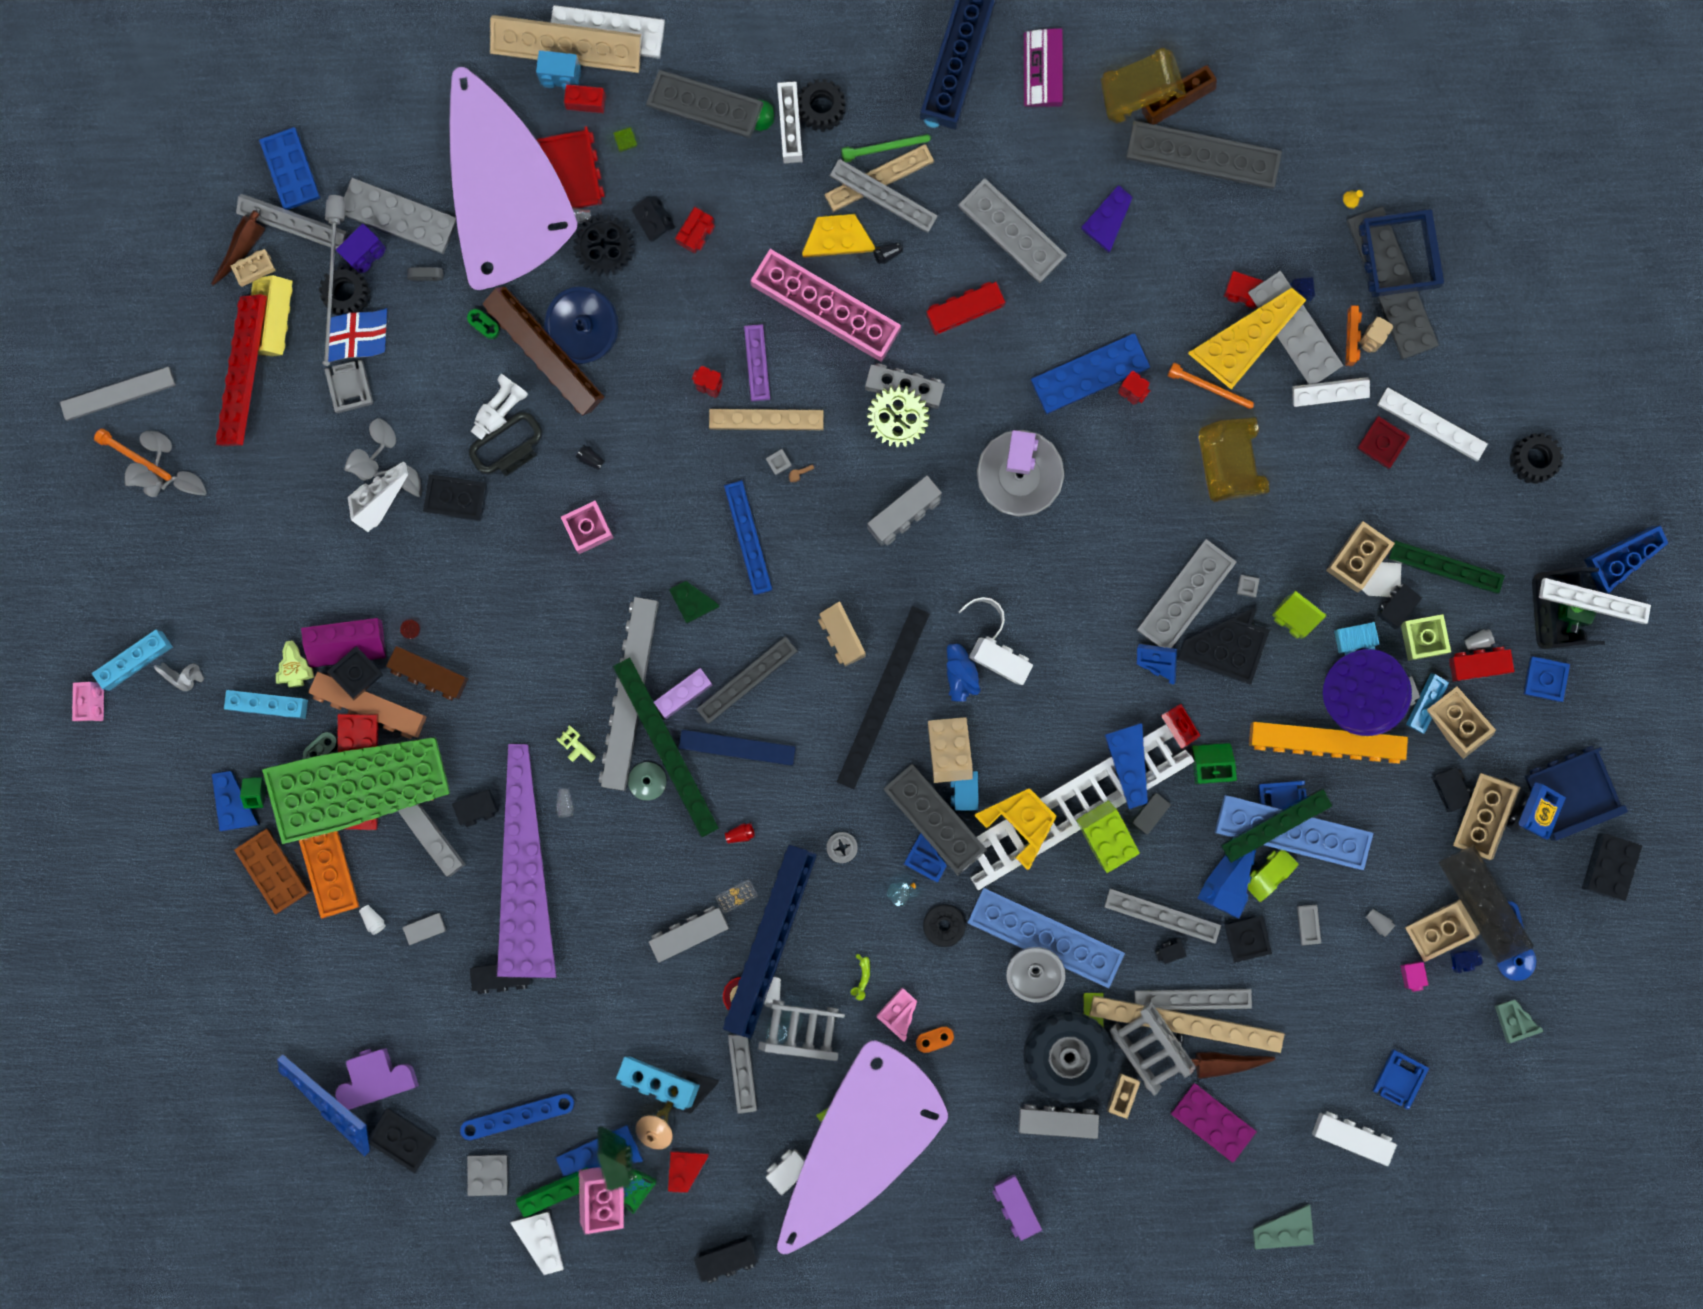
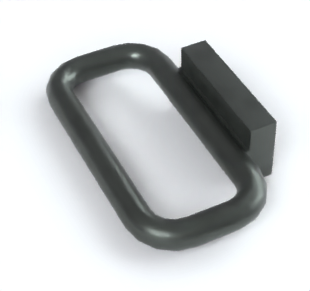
(515, 458)

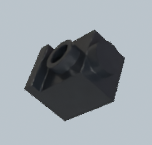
(1170, 951)

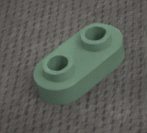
(319, 745)

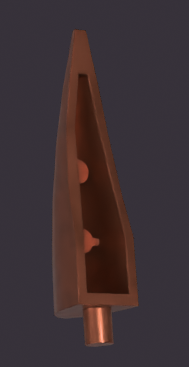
(243, 240)
(1219, 1064)

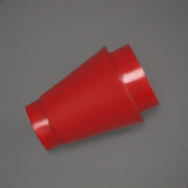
(740, 833)

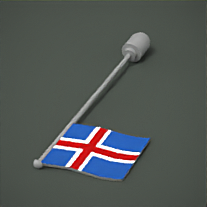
(351, 333)

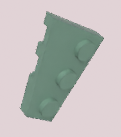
(1286, 1231)

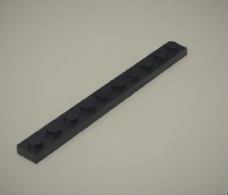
(883, 698)

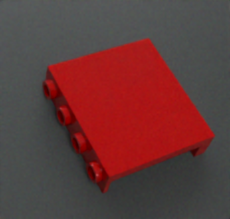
(575, 166)

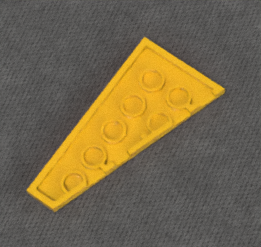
(1240, 345)

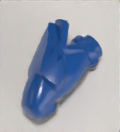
(961, 673)

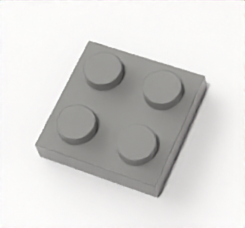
(487, 1175)

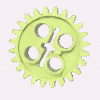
(885, 426)

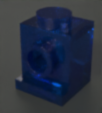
(1465, 960)

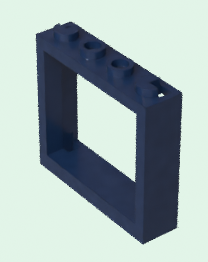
(1431, 246)

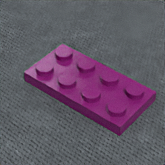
(1213, 1122)

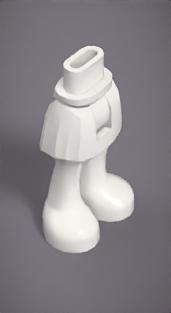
(488, 417)

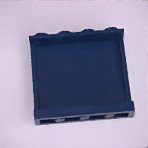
(1586, 788)

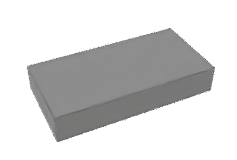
(1309, 924)
(424, 929)

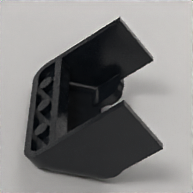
(1551, 631)

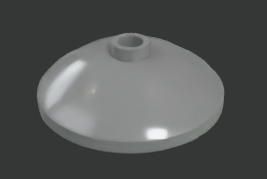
(1035, 985)

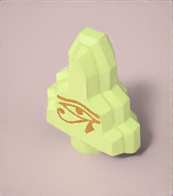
(293, 667)

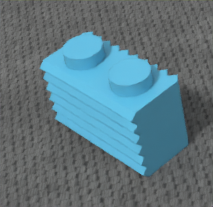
(1356, 638)

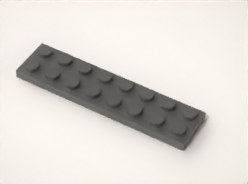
(1204, 155)
(1404, 310)

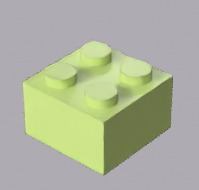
(1425, 637)

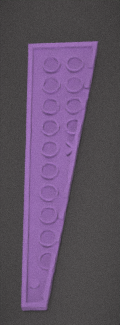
(524, 914)

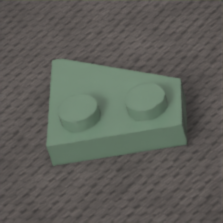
(1515, 1022)

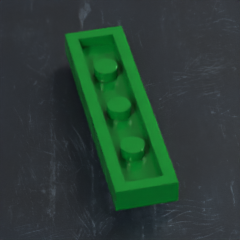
(549, 1194)

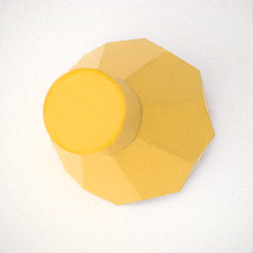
(1352, 198)

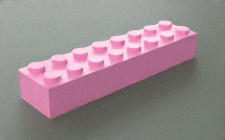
(825, 305)

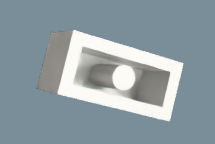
(786, 1172)

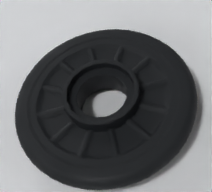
(948, 937)

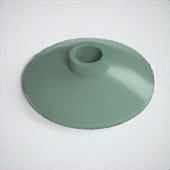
(654, 788)

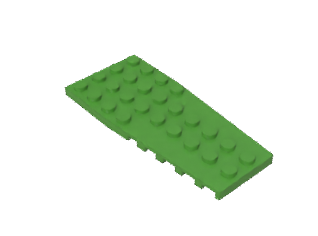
(353, 786)

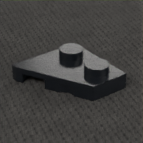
(706, 1086)

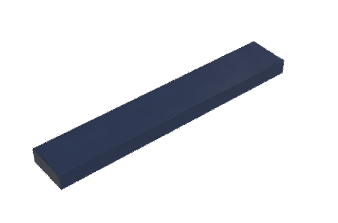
(737, 747)

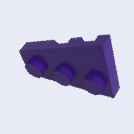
(1107, 219)

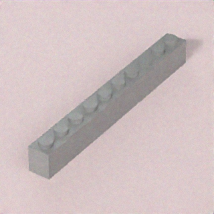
(625, 718)

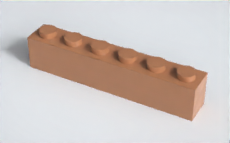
(389, 713)

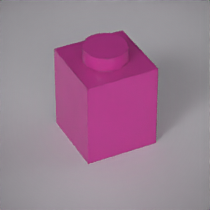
(1414, 976)

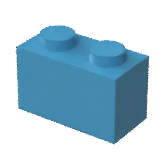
(965, 794)

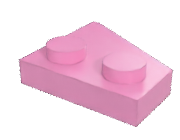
(898, 1013)

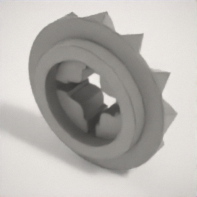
(833, 843)

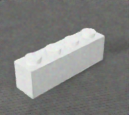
(789, 122)
(1354, 1139)

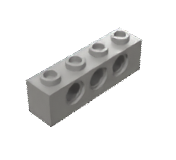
(878, 371)

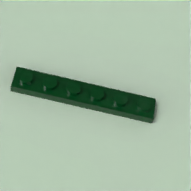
(1446, 567)
(1276, 825)

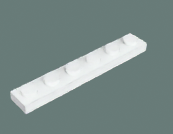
(1432, 424)
(1594, 601)

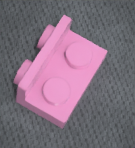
(87, 702)

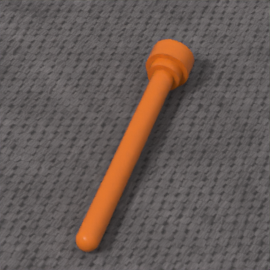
(1177, 372)
(104, 438)

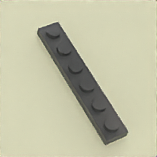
(747, 680)

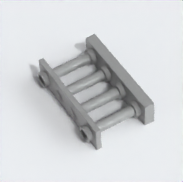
(1160, 1032)
(807, 1049)

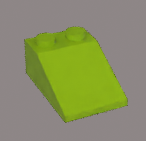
(1298, 615)

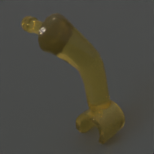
(667, 1107)

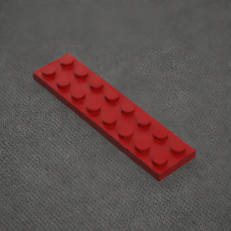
(241, 370)

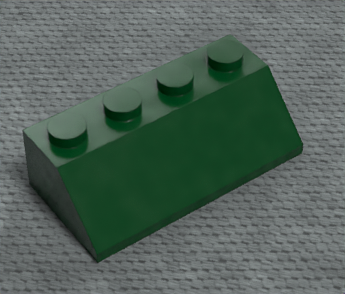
(614, 1159)

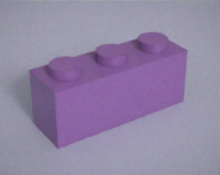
(1016, 1208)

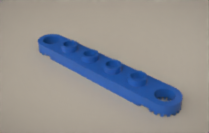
(517, 1116)

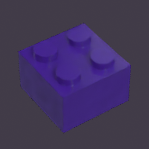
(361, 249)

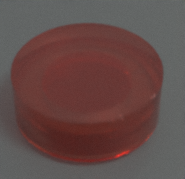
(410, 629)

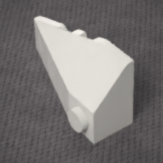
(372, 501)

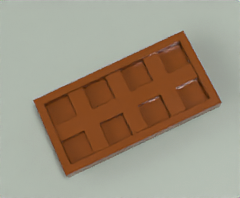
(271, 871)

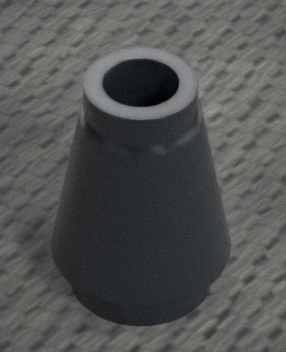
(887, 252)
(590, 457)

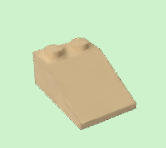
(1461, 722)
(1442, 930)

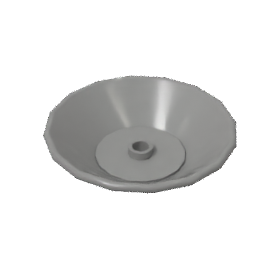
(1025, 494)

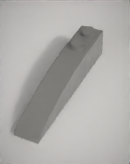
(432, 839)

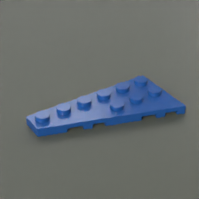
(329, 1107)

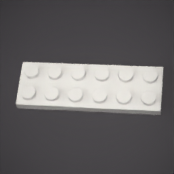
(649, 28)

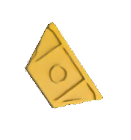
(837, 236)

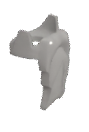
(184, 680)

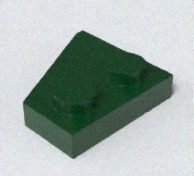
(692, 602)

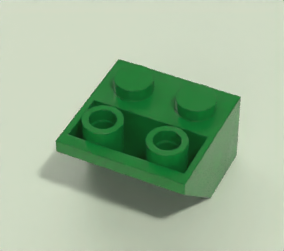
(1214, 763)

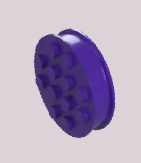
(1367, 692)

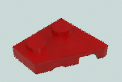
(684, 1169)

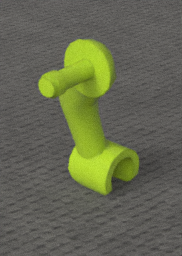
(865, 967)

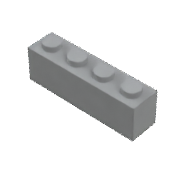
(689, 934)
(1058, 1122)

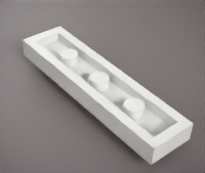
(1331, 391)

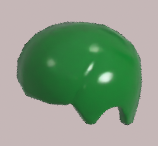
(766, 117)

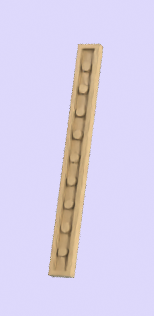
(1191, 1024)

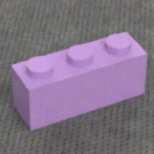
(683, 693)

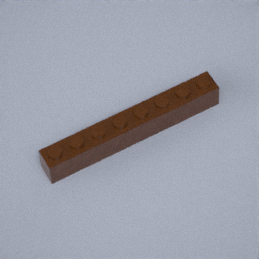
(543, 350)

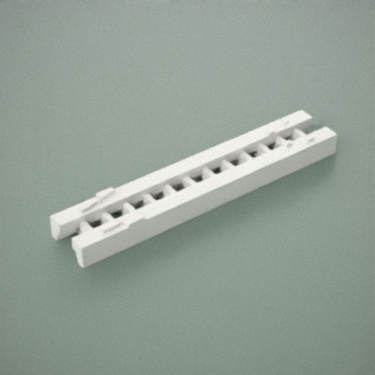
(1068, 790)

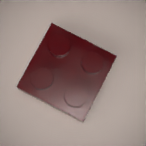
(1383, 442)

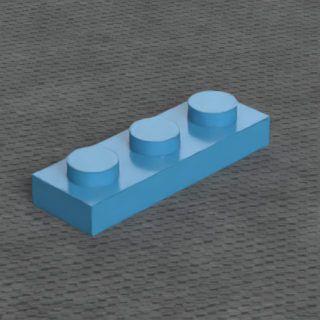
(1431, 693)

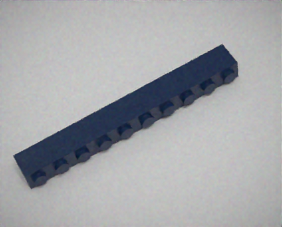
(769, 941)

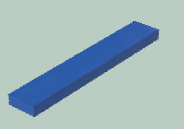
(748, 538)

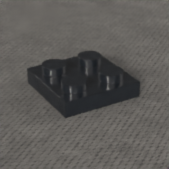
(355, 673)
(1248, 939)

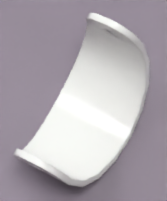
(993, 603)

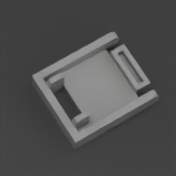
(347, 384)

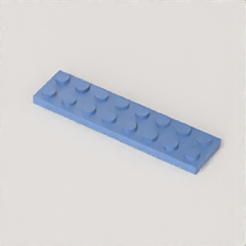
(1311, 838)
(1030, 929)

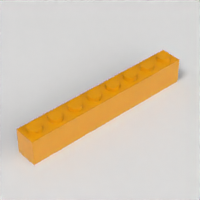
(1327, 741)

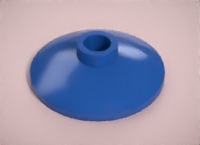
(1518, 972)

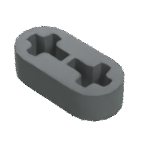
(425, 274)

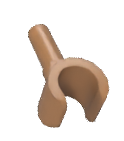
(794, 475)

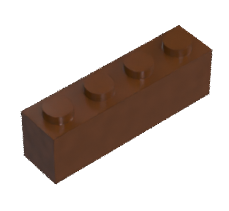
(1196, 86)
(426, 672)

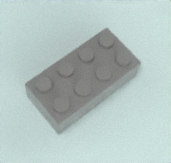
(905, 510)

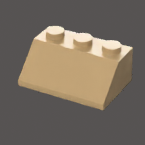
(841, 635)

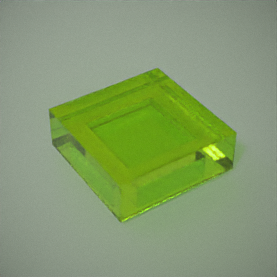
(625, 139)

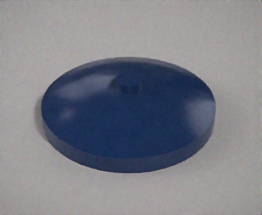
(582, 324)

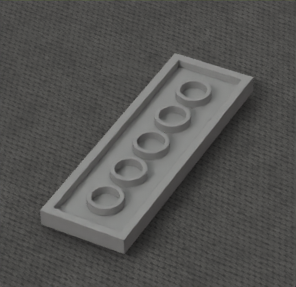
(398, 216)
(1012, 230)
(1300, 335)
(1186, 595)

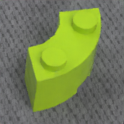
(1273, 872)

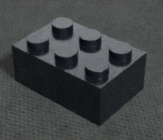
(1612, 867)
(726, 1259)

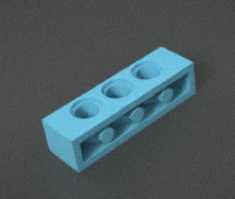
(132, 660)
(265, 704)
(686, 1089)

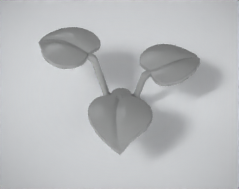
(366, 467)
(139, 475)

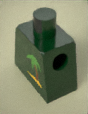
(1575, 617)

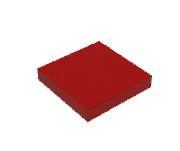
(1181, 726)

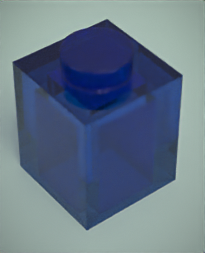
(1305, 287)

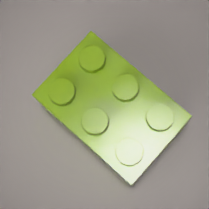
(1107, 836)

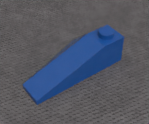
(1228, 885)

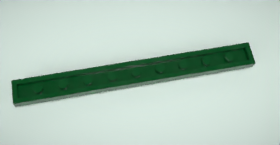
(665, 747)

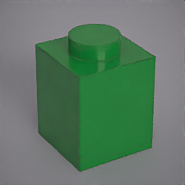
(253, 793)

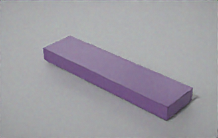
(757, 363)

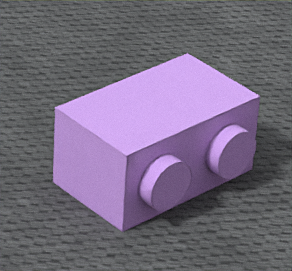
(1020, 452)

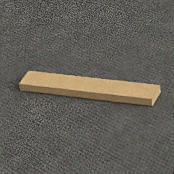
(884, 174)

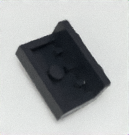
(653, 217)

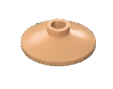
(654, 1132)

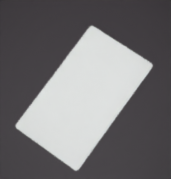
(1384, 580)

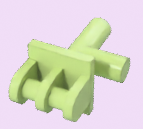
(579, 748)

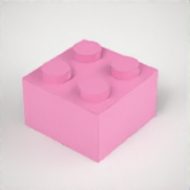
(587, 527)

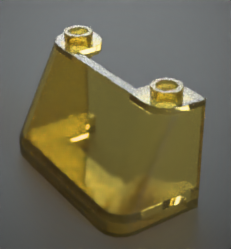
(1141, 84)
(1230, 459)

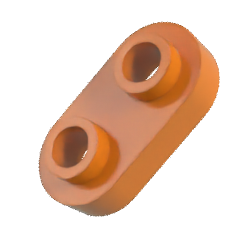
(934, 1038)

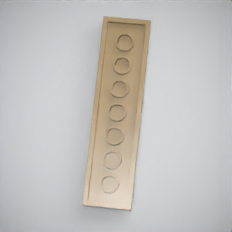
(592, 45)

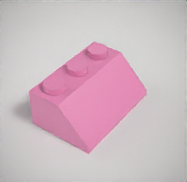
(599, 1208)

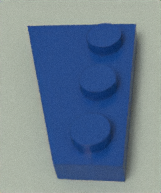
(229, 804)

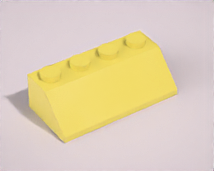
(276, 313)

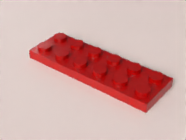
(358, 732)

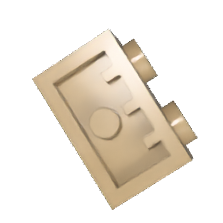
(253, 267)

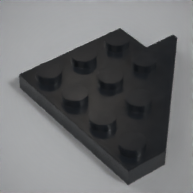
(1228, 648)

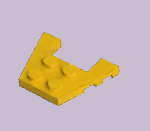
(1027, 816)

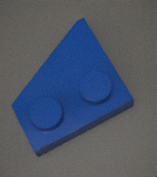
(1158, 660)
(925, 859)

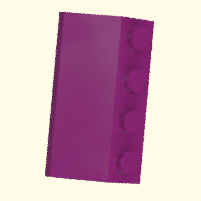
(331, 642)

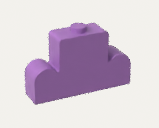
(374, 1079)

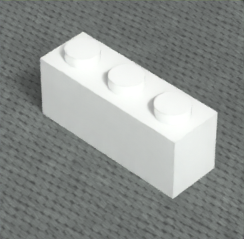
(1001, 660)

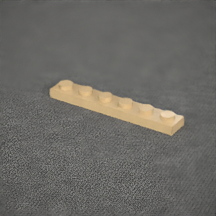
(765, 419)

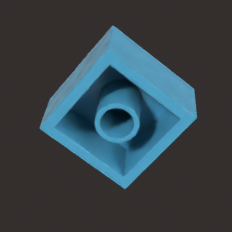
(558, 69)

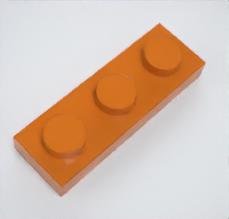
(1353, 335)

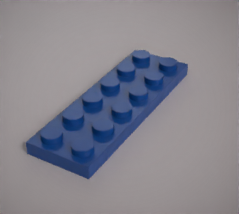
(1090, 373)

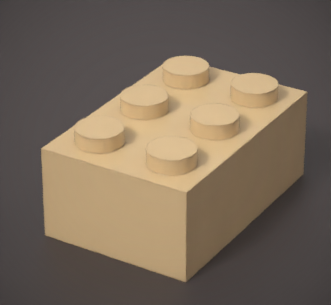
(1360, 557)
(950, 750)

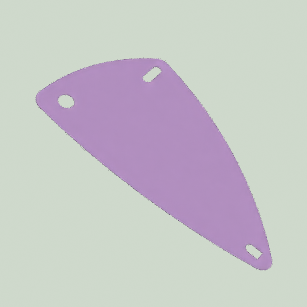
(501, 187)
(862, 1143)

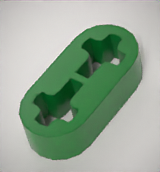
(485, 321)

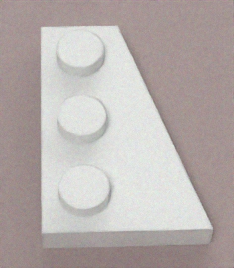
(540, 1240)

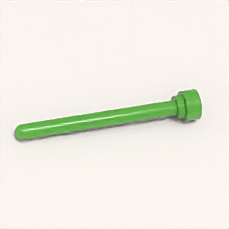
(850, 153)

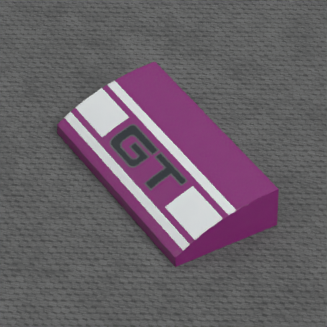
(1043, 68)

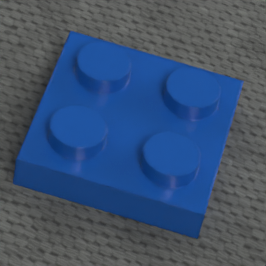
(1546, 679)

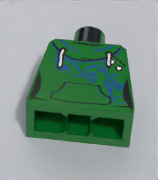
(638, 1190)

